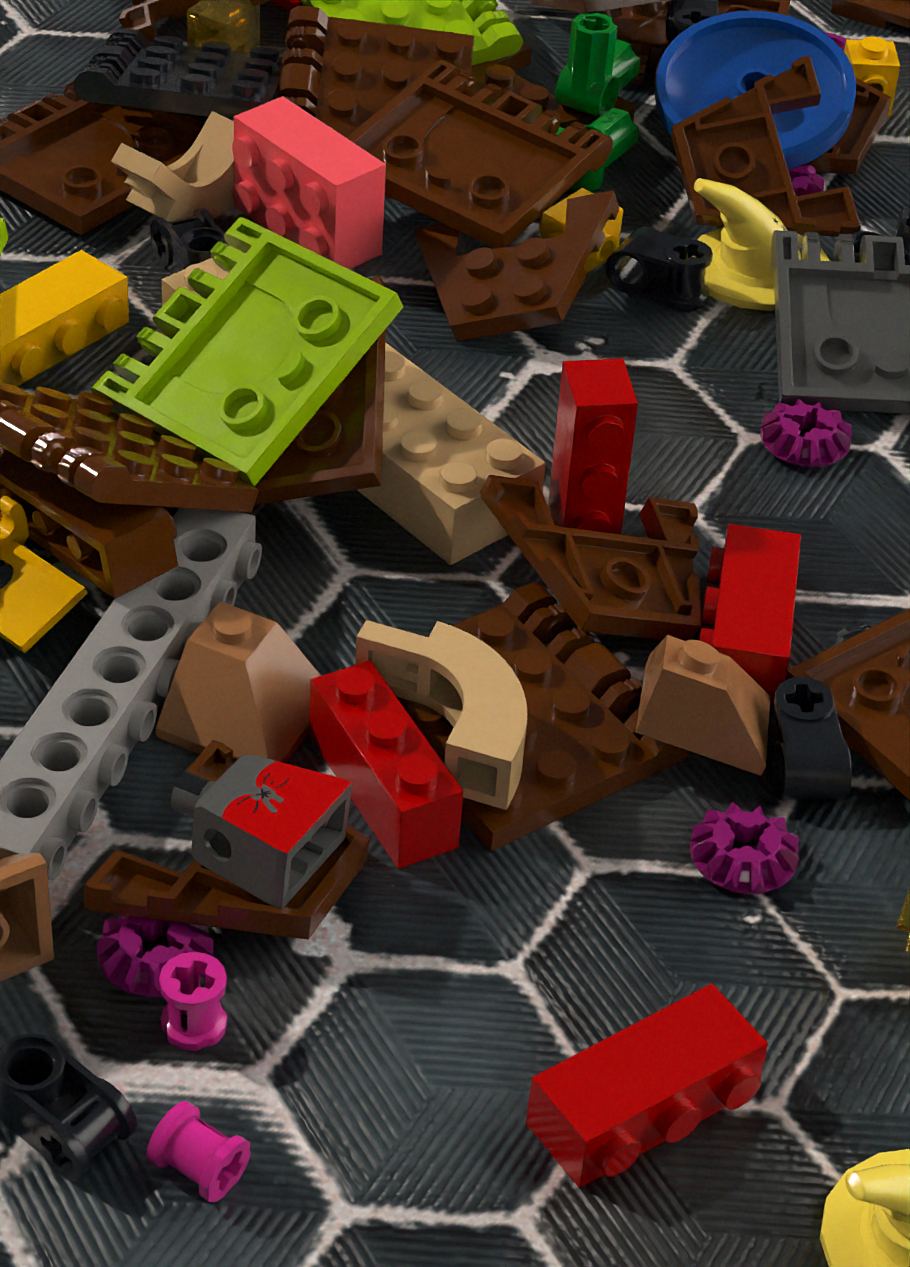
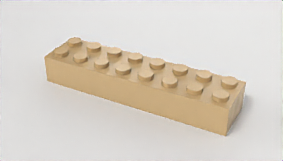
(431, 454)

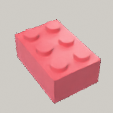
(308, 183)

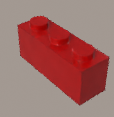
(592, 445)
(753, 601)
(392, 766)
(646, 1085)

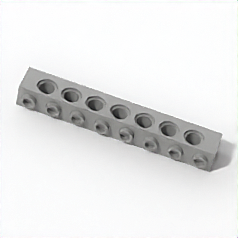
(115, 688)

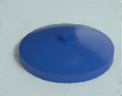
(738, 48)

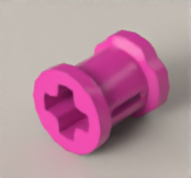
(184, 996)
(198, 1151)

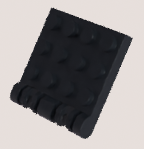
(178, 76)

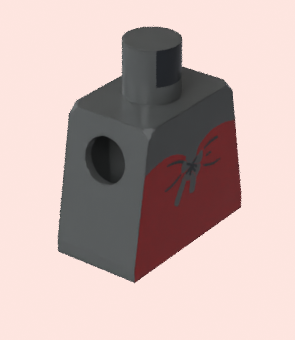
(264, 823)

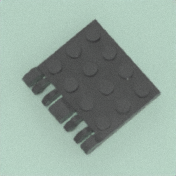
(842, 323)

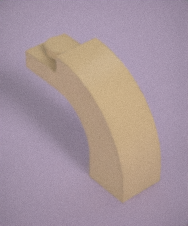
(193, 182)
(470, 689)

